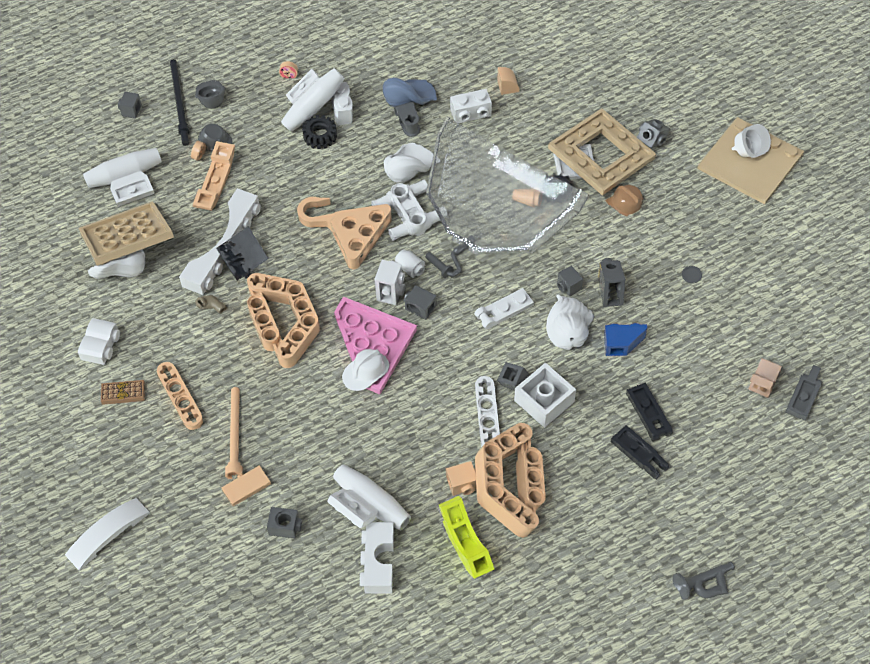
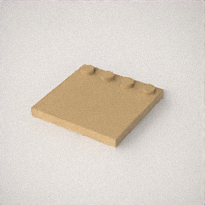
(752, 176)
(125, 233)

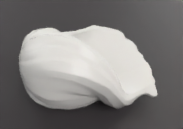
(407, 162)
(125, 266)
(568, 320)

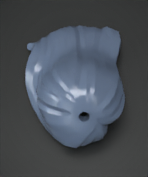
(400, 92)

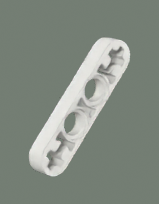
(486, 414)

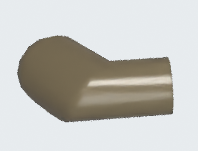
(210, 302)

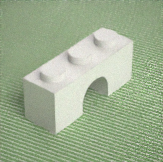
(376, 576)

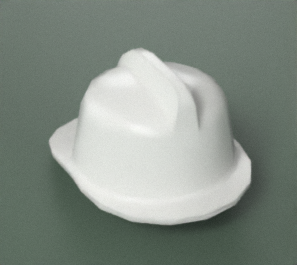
(752, 141)
(365, 370)

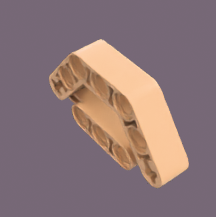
(263, 288)
(529, 465)

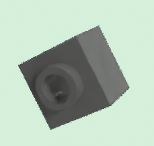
(129, 104)
(569, 281)
(512, 375)

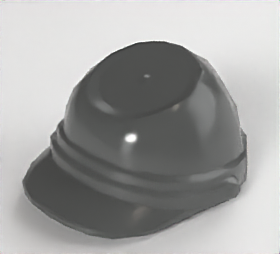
(210, 94)
(211, 133)

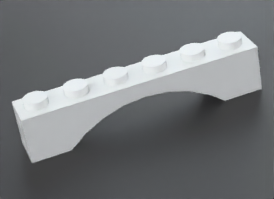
(200, 272)

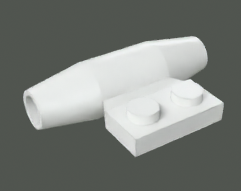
(310, 96)
(125, 175)
(364, 500)

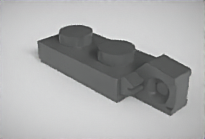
(804, 394)

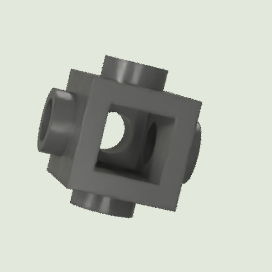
(653, 133)

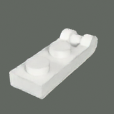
(504, 308)

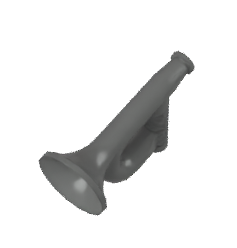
(685, 584)

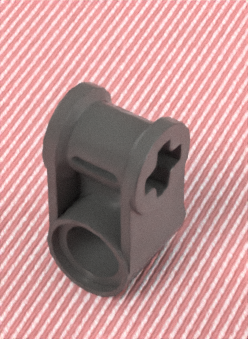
(408, 118)

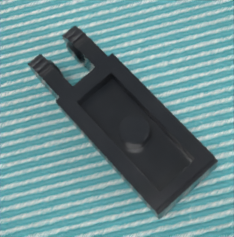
(639, 451)

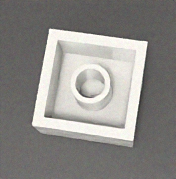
(544, 395)

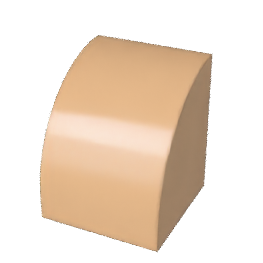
(507, 81)

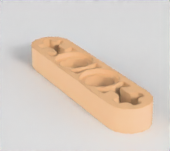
(177, 397)

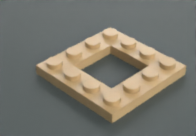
(602, 180)

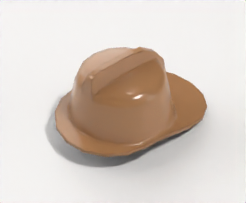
(626, 200)

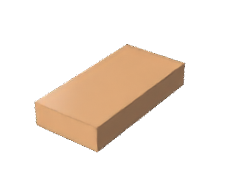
(246, 485)

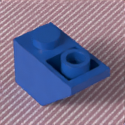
(622, 339)

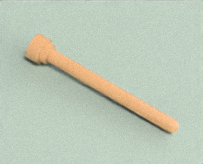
(234, 466)

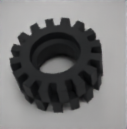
(319, 140)

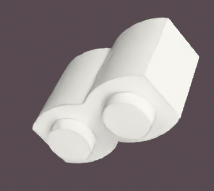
(342, 105)
(98, 341)

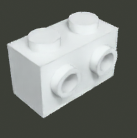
(470, 106)
(389, 282)

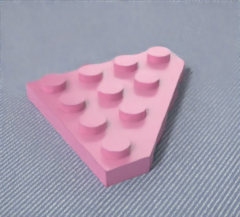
(372, 329)

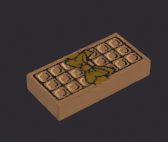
(122, 392)

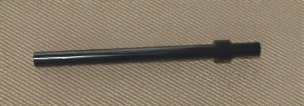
(183, 127)

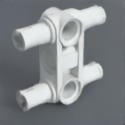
(405, 204)

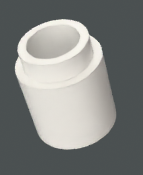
(410, 263)

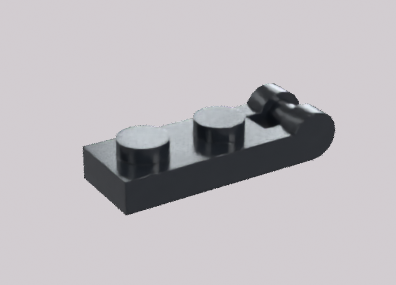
(649, 411)

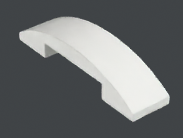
(104, 531)

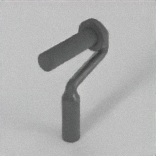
(448, 270)

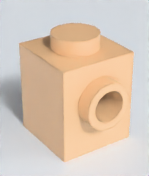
(462, 478)

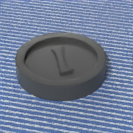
(691, 274)

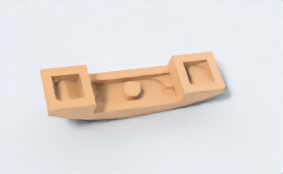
(216, 177)

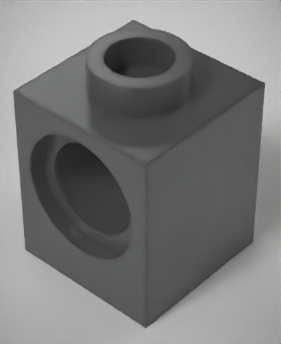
(420, 302)
(280, 515)

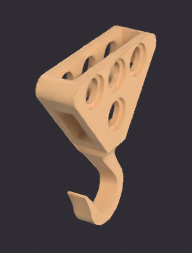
(364, 226)

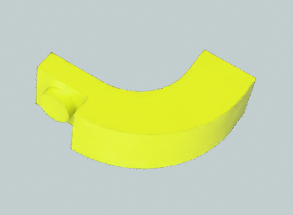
(463, 538)

